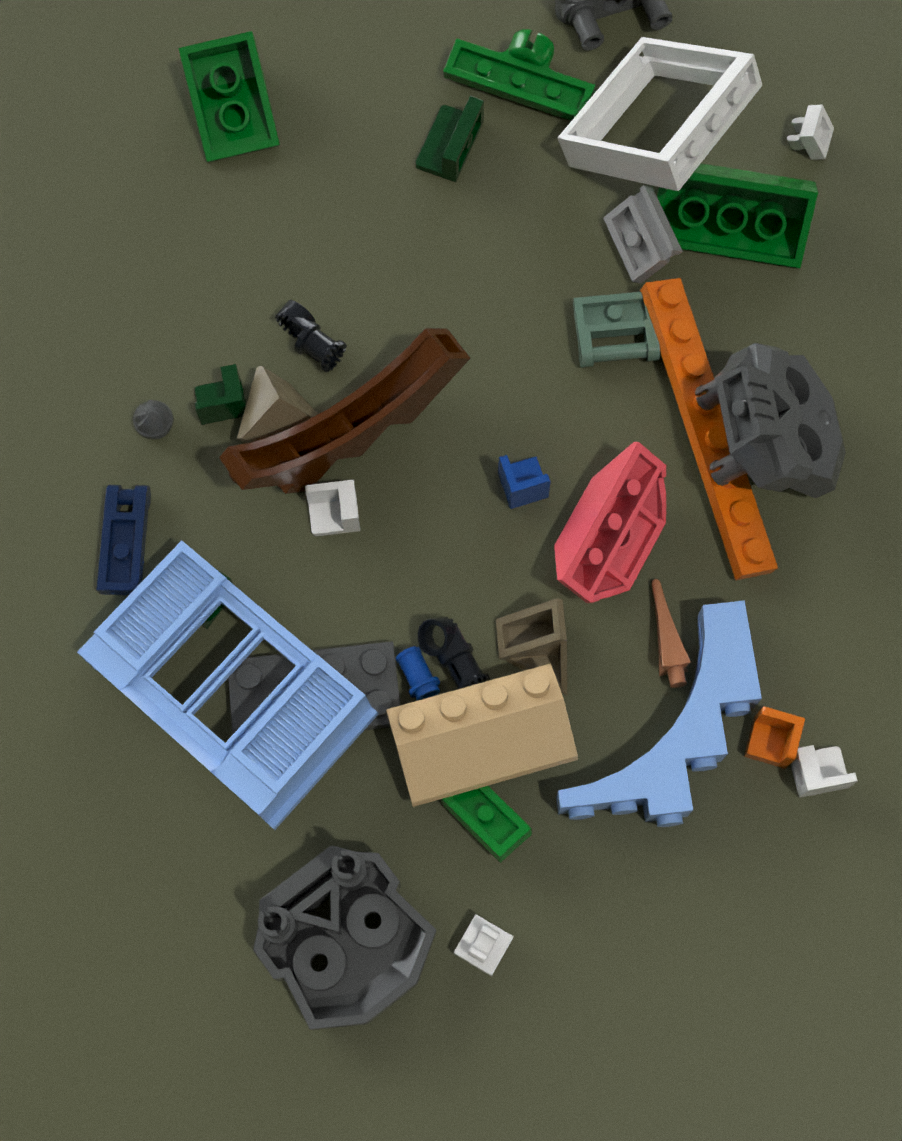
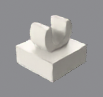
(814, 132)
(483, 945)

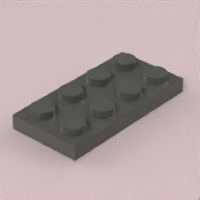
(365, 666)

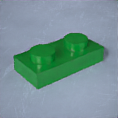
(489, 820)

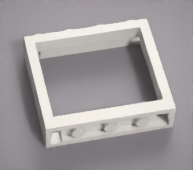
(734, 85)

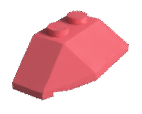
(613, 526)

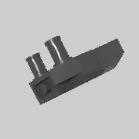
(776, 422)
(365, 965)

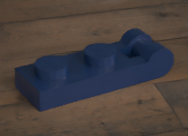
(123, 540)

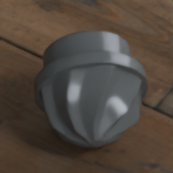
(153, 419)

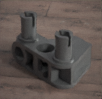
(583, 16)

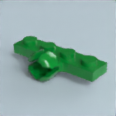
(519, 74)

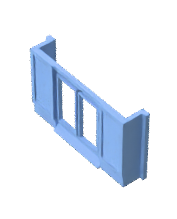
(285, 740)

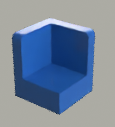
(523, 481)

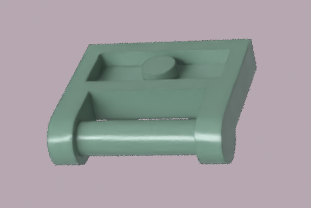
(613, 317)

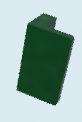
(451, 139)

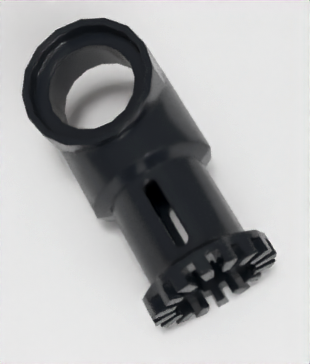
(309, 337)
(454, 654)

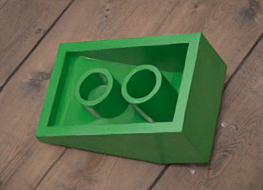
(229, 96)

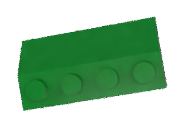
(742, 214)

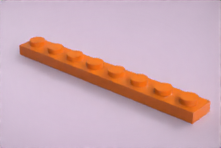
(687, 370)

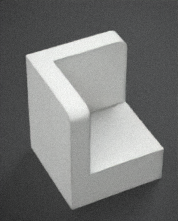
(333, 508)
(820, 771)

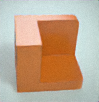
(774, 737)

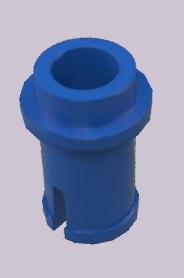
(418, 674)

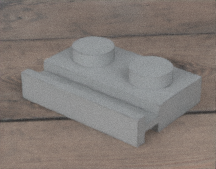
(642, 234)

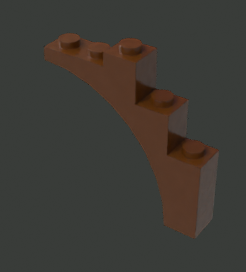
(354, 423)

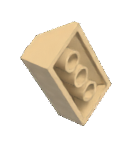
(482, 734)

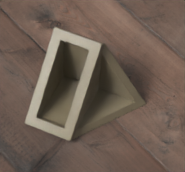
(272, 407)
(535, 639)

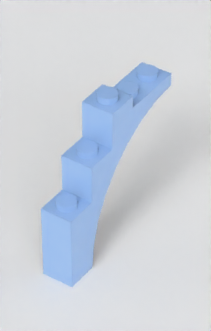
(659, 779)

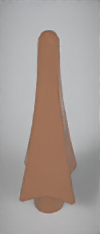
(672, 653)

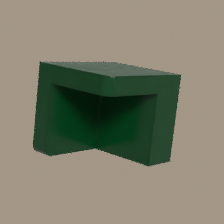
(221, 399)

